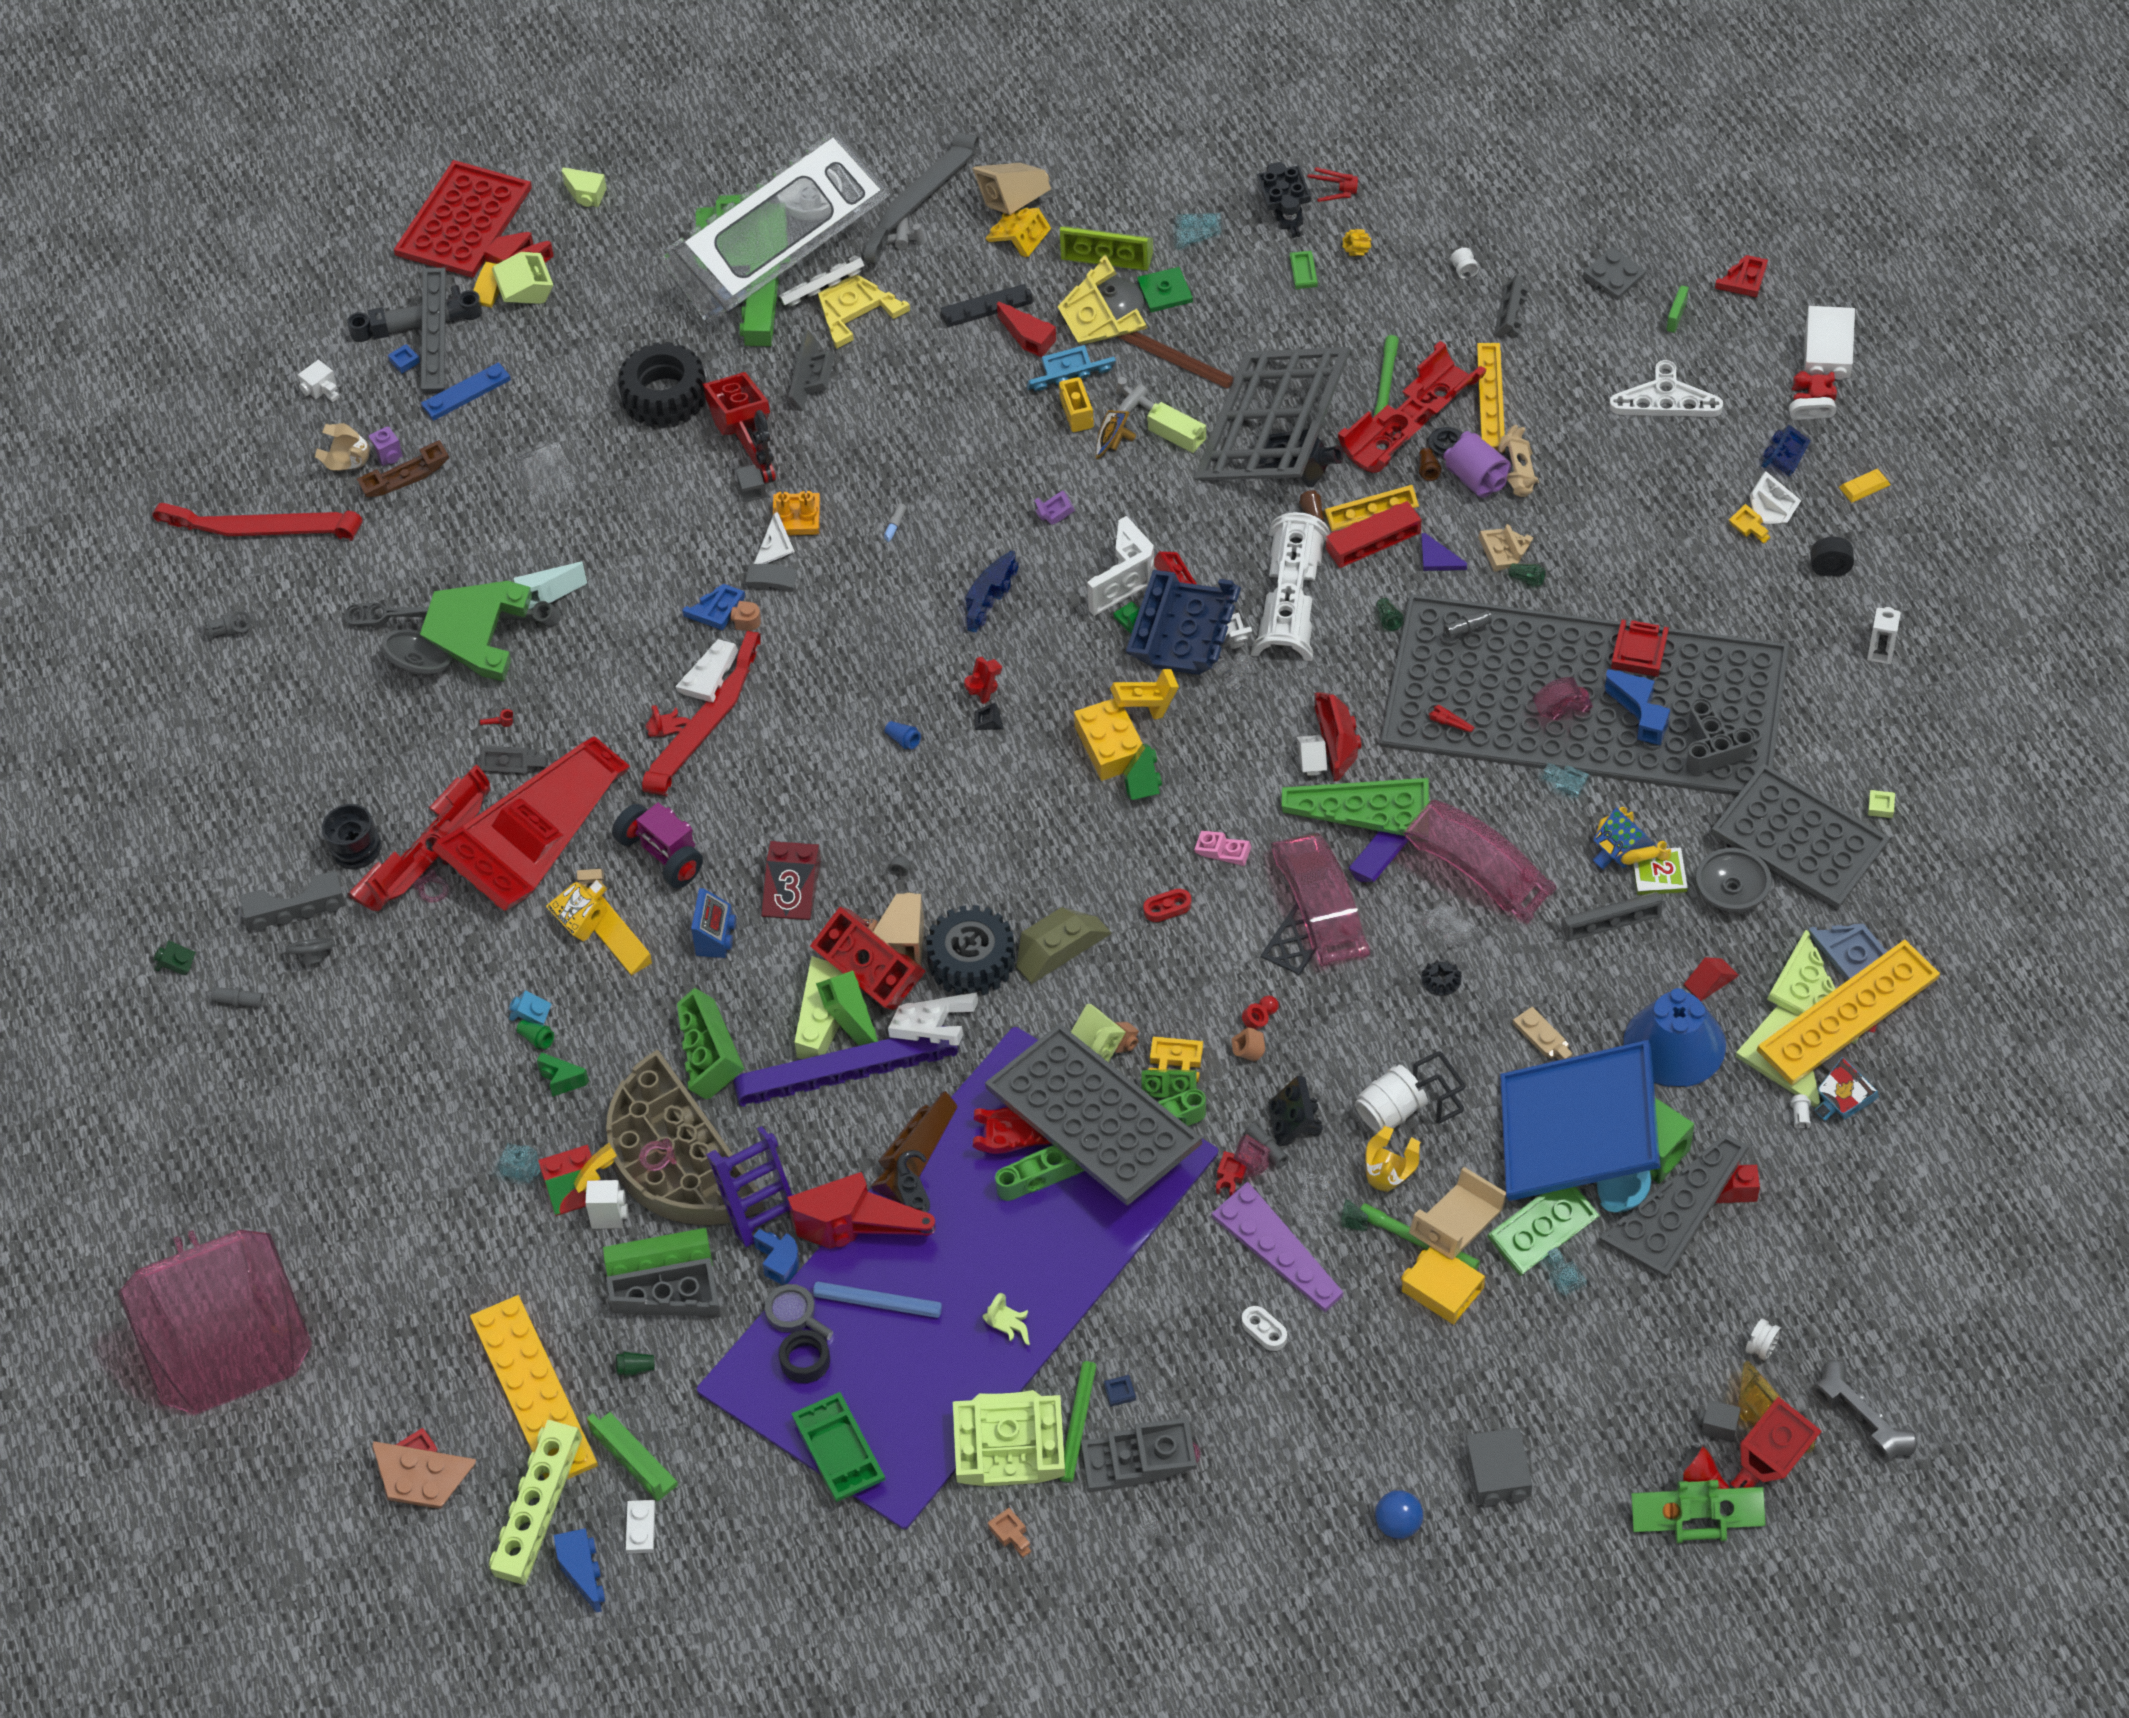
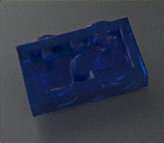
(1786, 450)

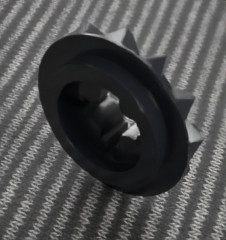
(1440, 435)
(1434, 983)

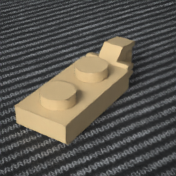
(1542, 1035)

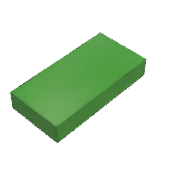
(1303, 269)
(1677, 309)

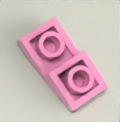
(1216, 846)

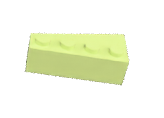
(815, 1024)

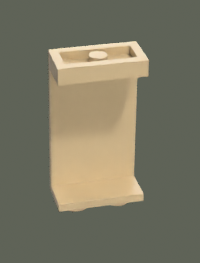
(1459, 1214)

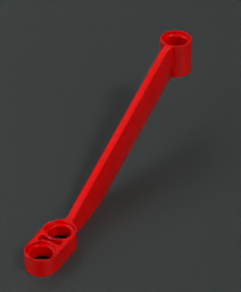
(340, 524)
(702, 724)

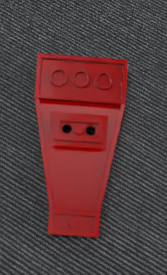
(525, 832)

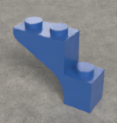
(1635, 695)

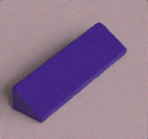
(1377, 856)

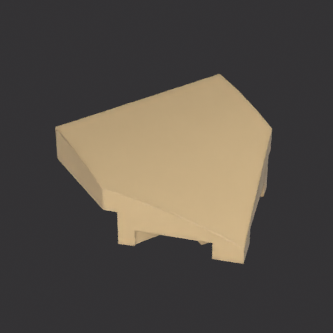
(1504, 546)

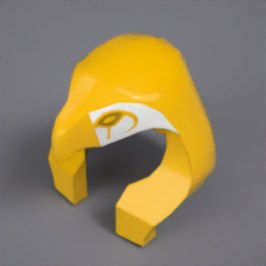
(1385, 1168)

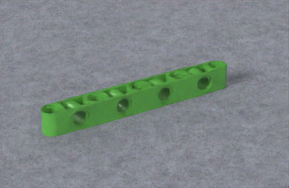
(1036, 1169)

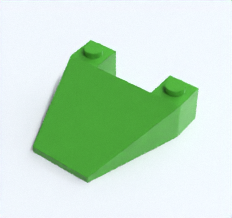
(465, 619)

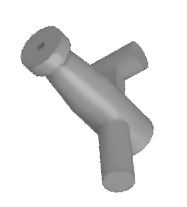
(903, 234)
(1133, 397)

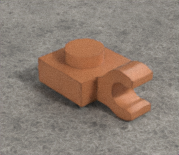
(1008, 1529)

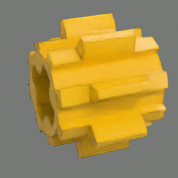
(1356, 242)

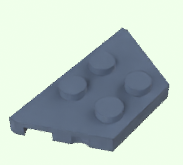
(1848, 947)

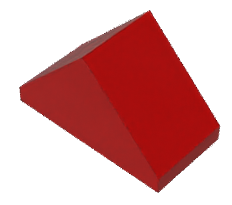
(1709, 977)

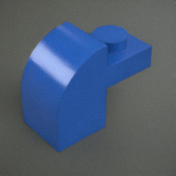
(782, 1256)

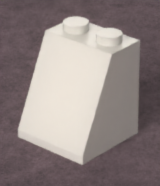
(1829, 341)

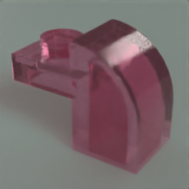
(1560, 696)

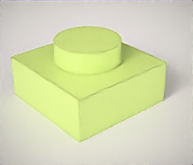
(1881, 804)

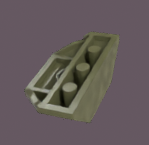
(1057, 941)

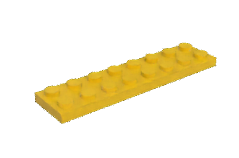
(1847, 1012)
(528, 1376)

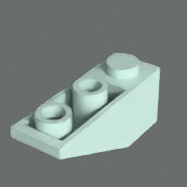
(554, 582)

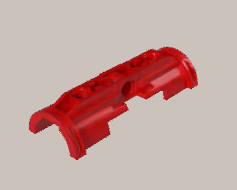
(1435, 375)
(454, 808)

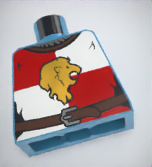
(1844, 1092)

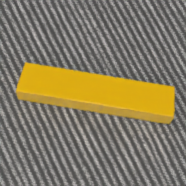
(1368, 506)
(622, 941)

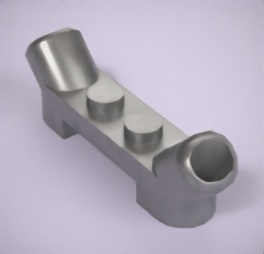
(1884, 1439)

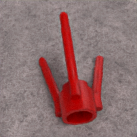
(1347, 183)

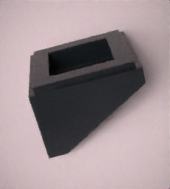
(990, 718)

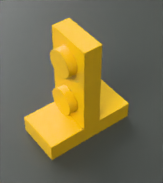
(1153, 695)

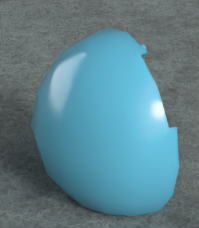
(1624, 1192)

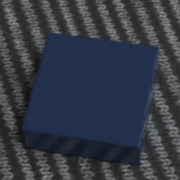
(1119, 1390)

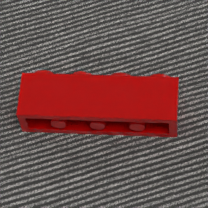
(1373, 534)

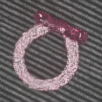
(431, 876)
(669, 1157)

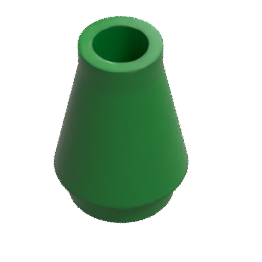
(537, 1034)

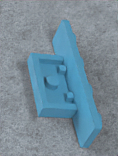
(1067, 365)

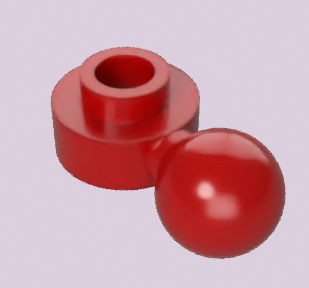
(1256, 1015)

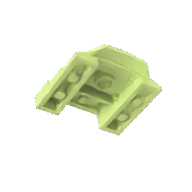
(1008, 1439)

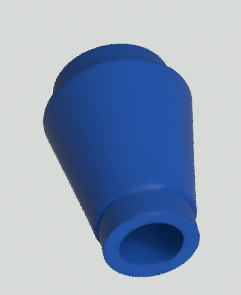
(903, 734)

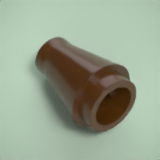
(1428, 465)
(1311, 504)

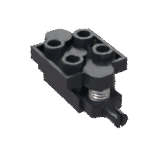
(1283, 193)

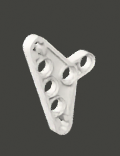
(1678, 396)

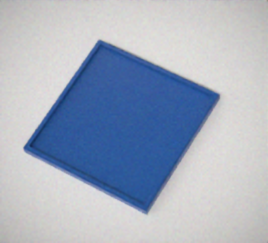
(1579, 1120)

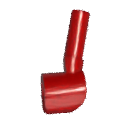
(507, 713)

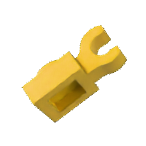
(1749, 522)

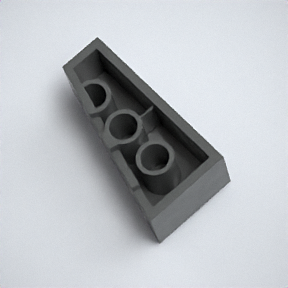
(666, 1290)

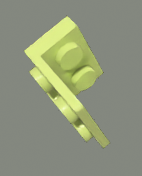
(1098, 1032)

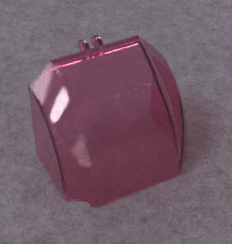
(216, 1321)

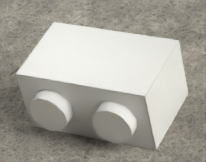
(606, 1204)

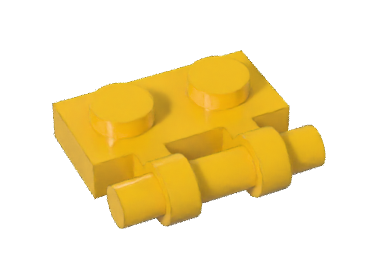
(1176, 1052)

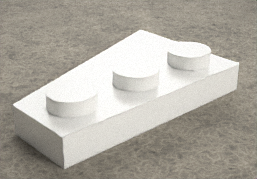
(708, 672)

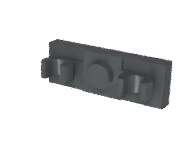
(1510, 306)

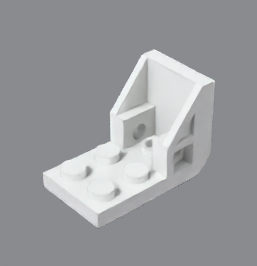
(1131, 574)

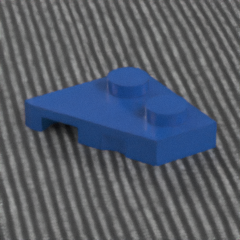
(715, 607)

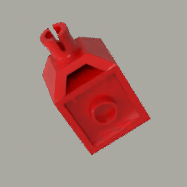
(1774, 1445)

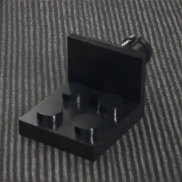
(1317, 462)

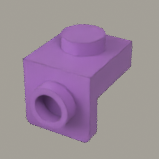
(386, 446)
(1055, 508)

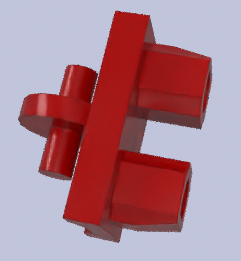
(982, 680)

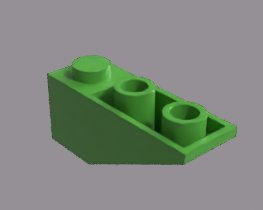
(846, 1005)

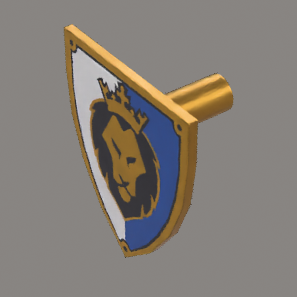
(1112, 432)

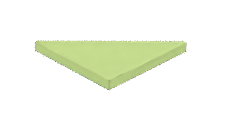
(1802, 979)
(1747, 1053)

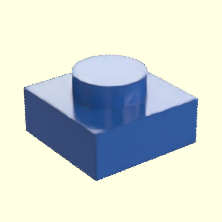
(404, 358)

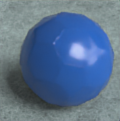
(1399, 1514)

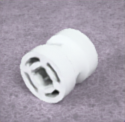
(1464, 262)

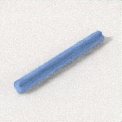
(877, 1299)

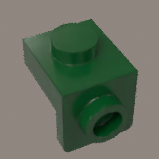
(174, 958)

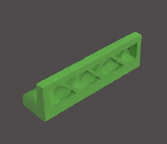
(632, 1455)

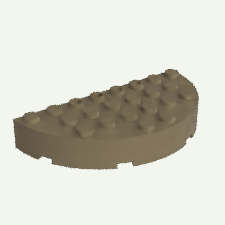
(655, 1107)

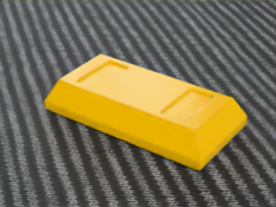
(1864, 485)

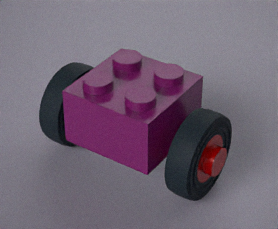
(663, 838)

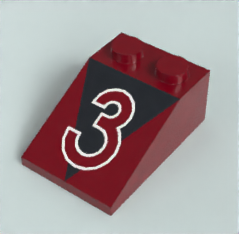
(790, 880)

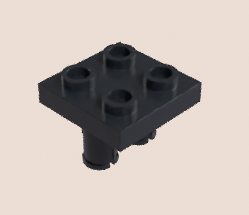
(1293, 1112)

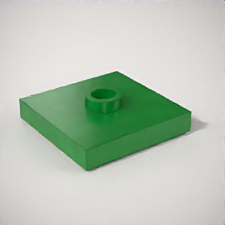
(1164, 289)

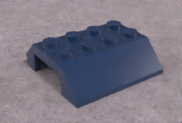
(1182, 623)

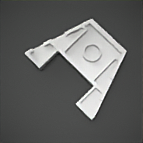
(927, 1018)

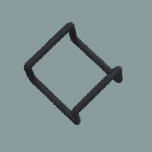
(1450, 1093)

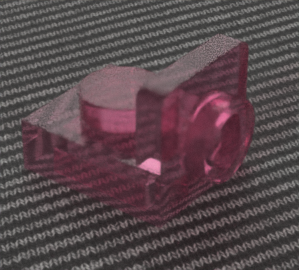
(1252, 1155)

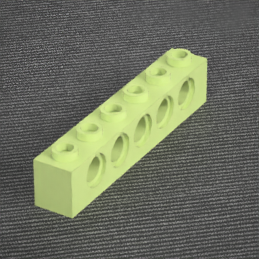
(519, 1567)

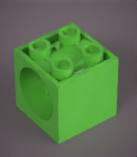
(1674, 1139)

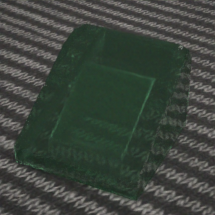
(1353, 1217)

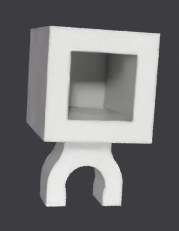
(318, 380)

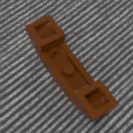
(412, 471)

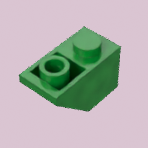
(1140, 774)

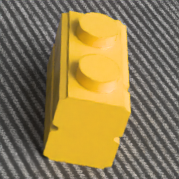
(1076, 404)

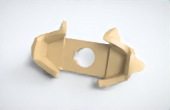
(1522, 477)

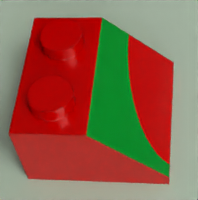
(559, 1177)

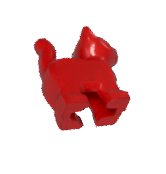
(1817, 385)

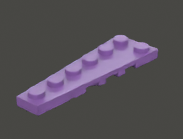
(1266, 1235)

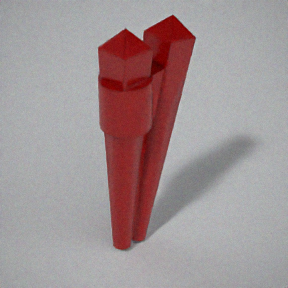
(1446, 717)

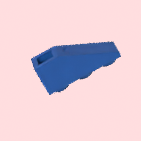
(576, 1563)

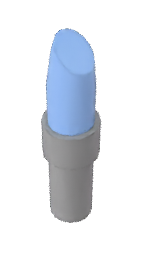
(895, 522)

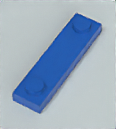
(465, 391)

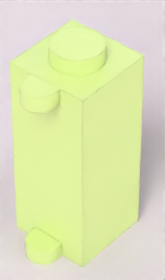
(1176, 427)

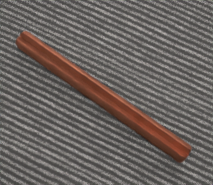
(1179, 358)

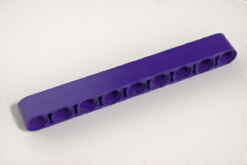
(837, 1067)

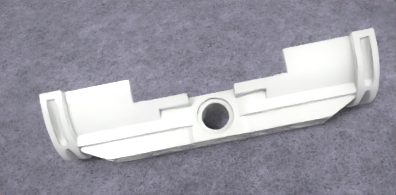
(1296, 628)

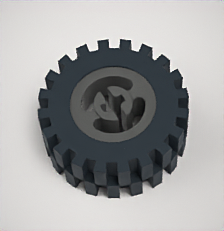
(976, 966)

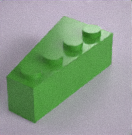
(708, 1045)

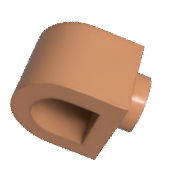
(746, 616)
(1129, 1039)
(1249, 1044)

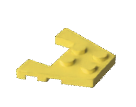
(852, 299)
(1089, 313)

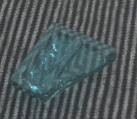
(1197, 227)

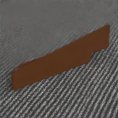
(919, 1134)

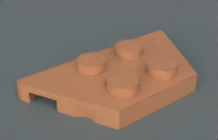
(419, 1475)

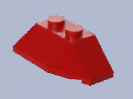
(1338, 733)

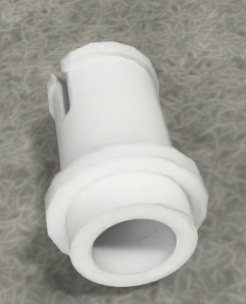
(1800, 1106)

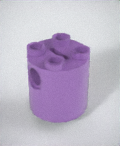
(1477, 464)

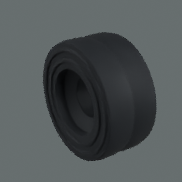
(1832, 556)

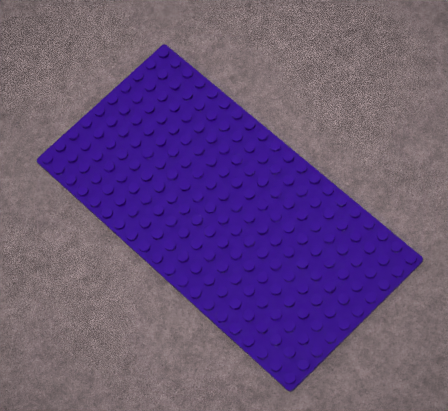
(906, 1369)

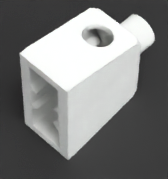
(1885, 623)

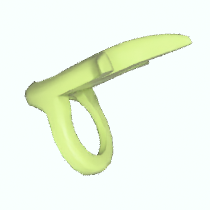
(1006, 1319)

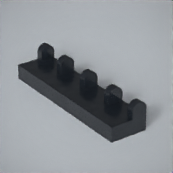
(985, 305)

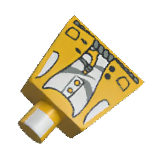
(580, 908)

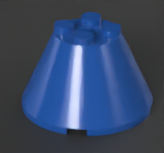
(1682, 1037)

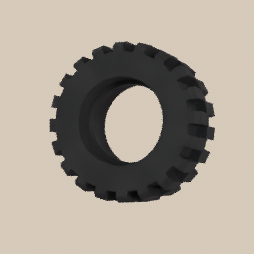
(666, 405)

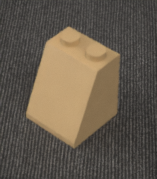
(1010, 185)
(904, 925)

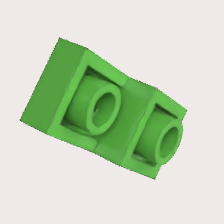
(1168, 1082)

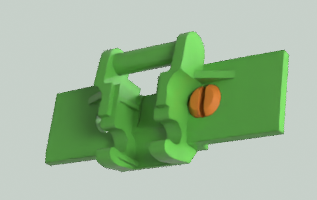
(1697, 1500)

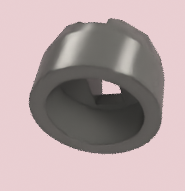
(899, 863)

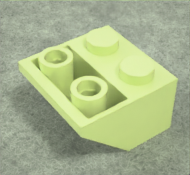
(523, 278)

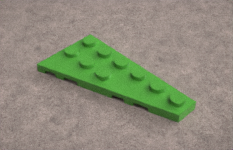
(1370, 805)

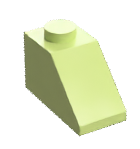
(584, 186)

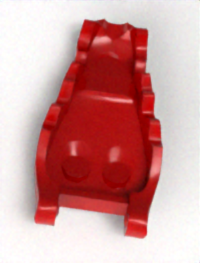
(1004, 1132)

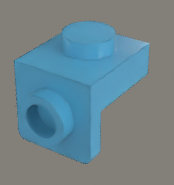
(529, 1008)

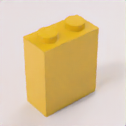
(1442, 1284)

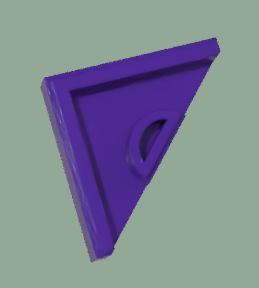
(1438, 557)

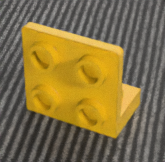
(1023, 227)

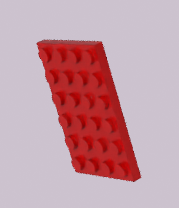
(462, 218)

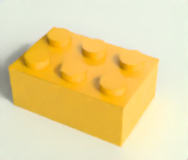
(1107, 737)

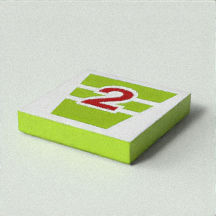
(1661, 875)

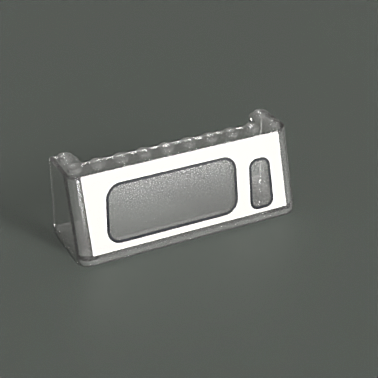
(773, 226)

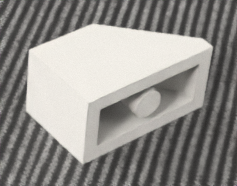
(1312, 754)

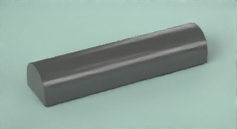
(1612, 916)

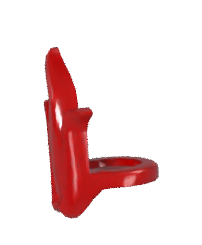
(665, 724)

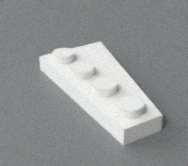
(793, 295)

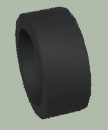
(799, 1339)

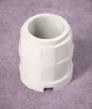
(1390, 1099)

